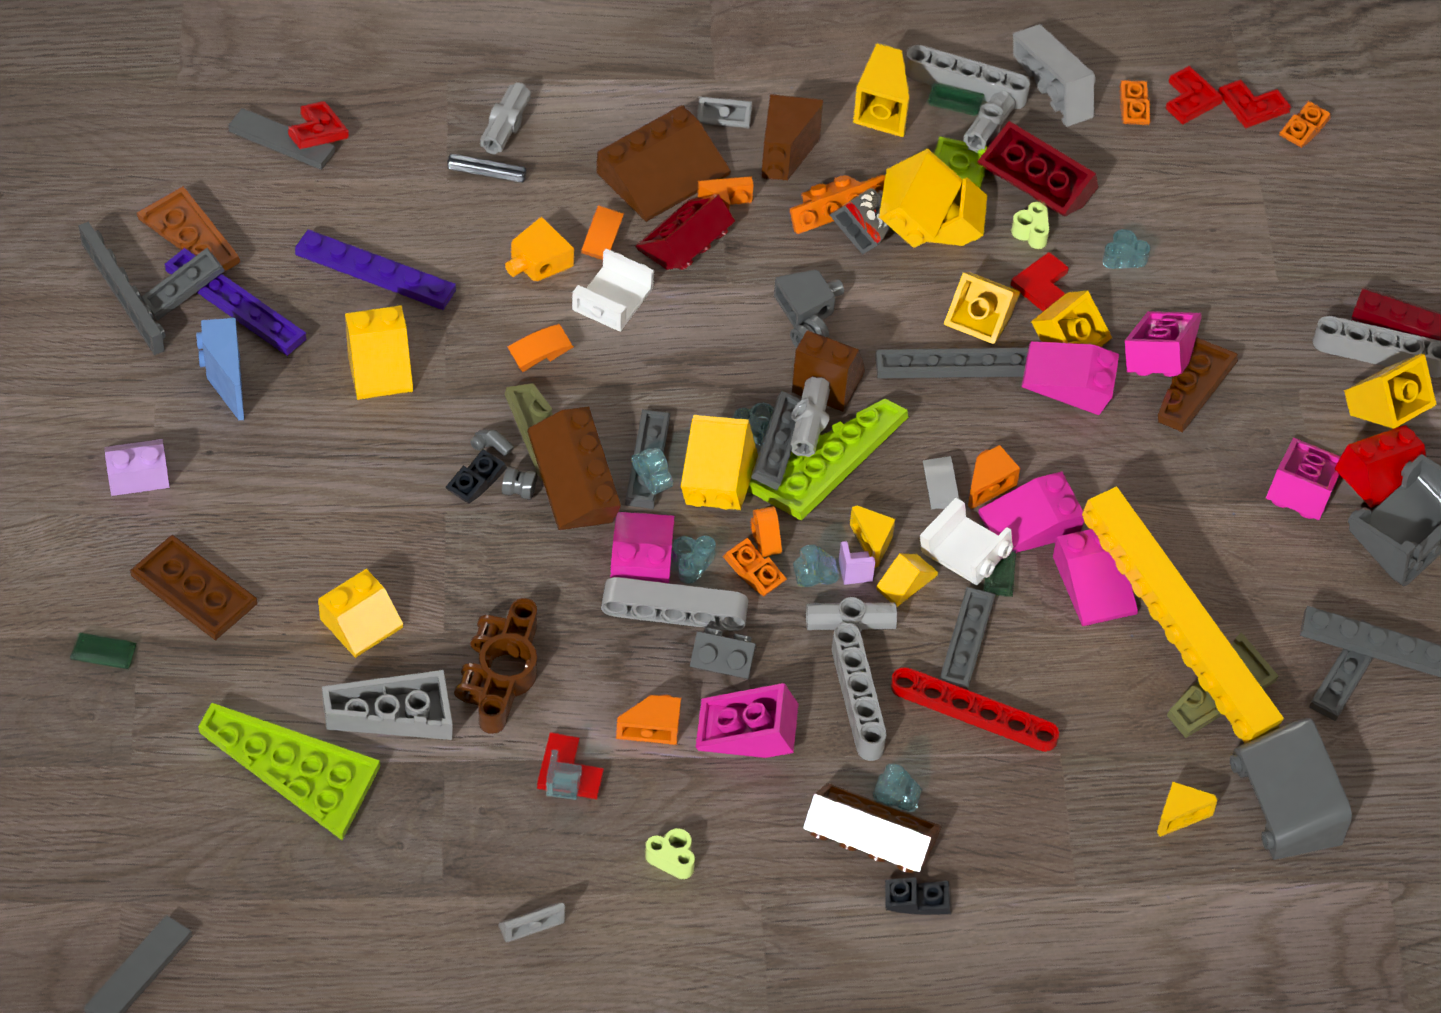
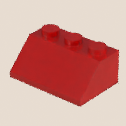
(1376, 463)

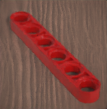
(977, 704)

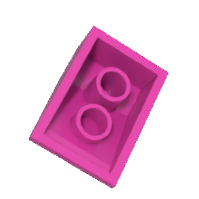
(1162, 343)
(1072, 373)
(1304, 479)
(1035, 512)
(642, 547)
(1093, 579)
(749, 722)

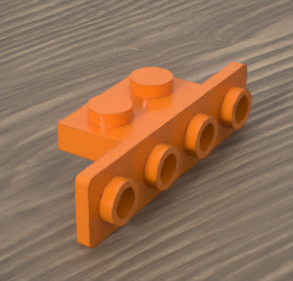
(825, 199)

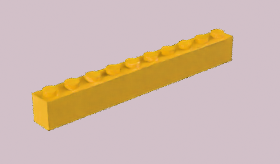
(1181, 616)

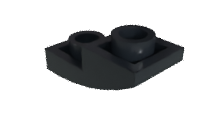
(477, 477)
(911, 897)

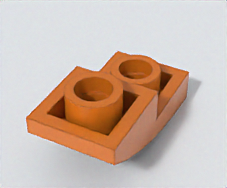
(1134, 102)
(1305, 125)
(602, 232)
(543, 344)
(753, 568)

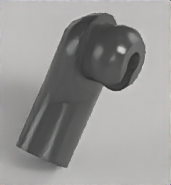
(491, 438)

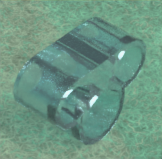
(1125, 251)
(758, 426)
(653, 469)
(697, 561)
(815, 567)
(897, 789)

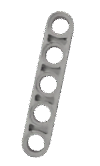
(939, 67)
(1374, 343)
(674, 604)
(858, 703)

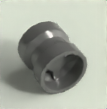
(811, 324)
(519, 483)

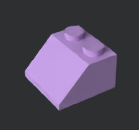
(136, 467)

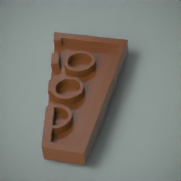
(188, 227)

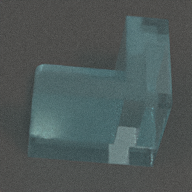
(562, 778)

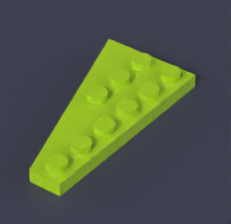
(836, 456)
(307, 771)

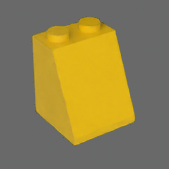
(883, 92)
(918, 196)
(378, 352)
(1393, 393)
(718, 462)

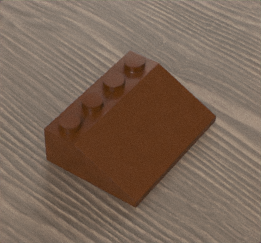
(661, 163)

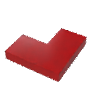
(1195, 98)
(1252, 109)
(320, 127)
(1038, 281)
(567, 752)

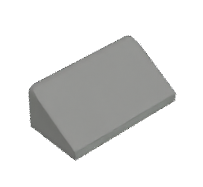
(724, 112)
(533, 922)

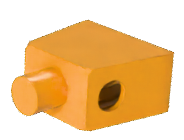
(540, 252)

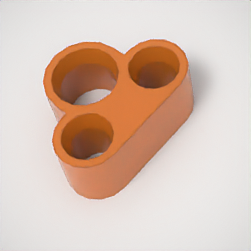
(766, 531)

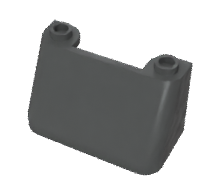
(1406, 526)
(1295, 789)

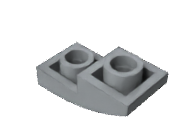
(940, 482)

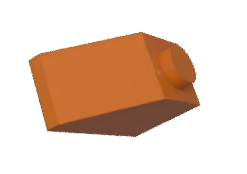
(992, 476)
(651, 720)

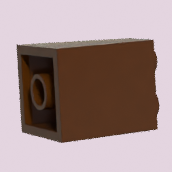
(790, 134)
(829, 360)

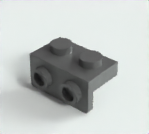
(723, 654)

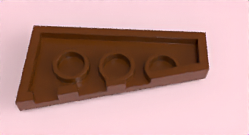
(1196, 384)

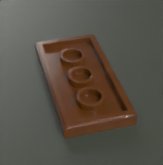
(193, 587)

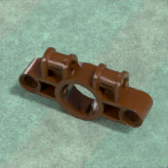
(503, 637)

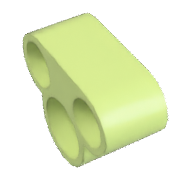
(1035, 225)
(670, 858)

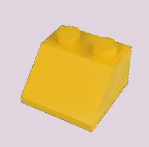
(965, 217)
(981, 307)
(1072, 320)
(359, 613)

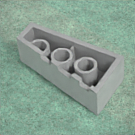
(1057, 73)
(391, 706)

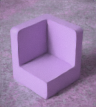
(855, 566)

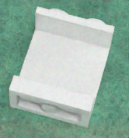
(614, 291)
(964, 544)

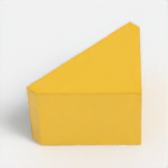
(872, 531)
(905, 578)
(1185, 808)

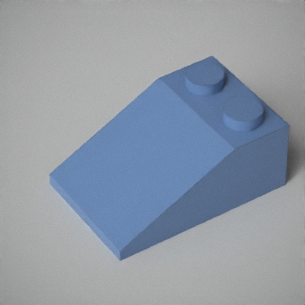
(222, 360)

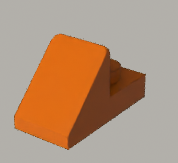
(730, 190)

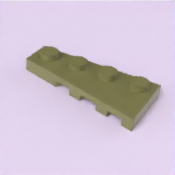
(528, 409)
(1197, 706)

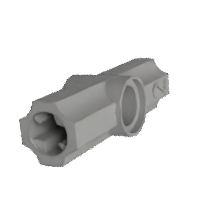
(505, 118)
(989, 121)
(810, 416)
(866, 615)

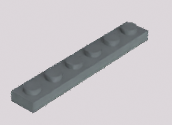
(119, 283)
(951, 363)
(1371, 640)

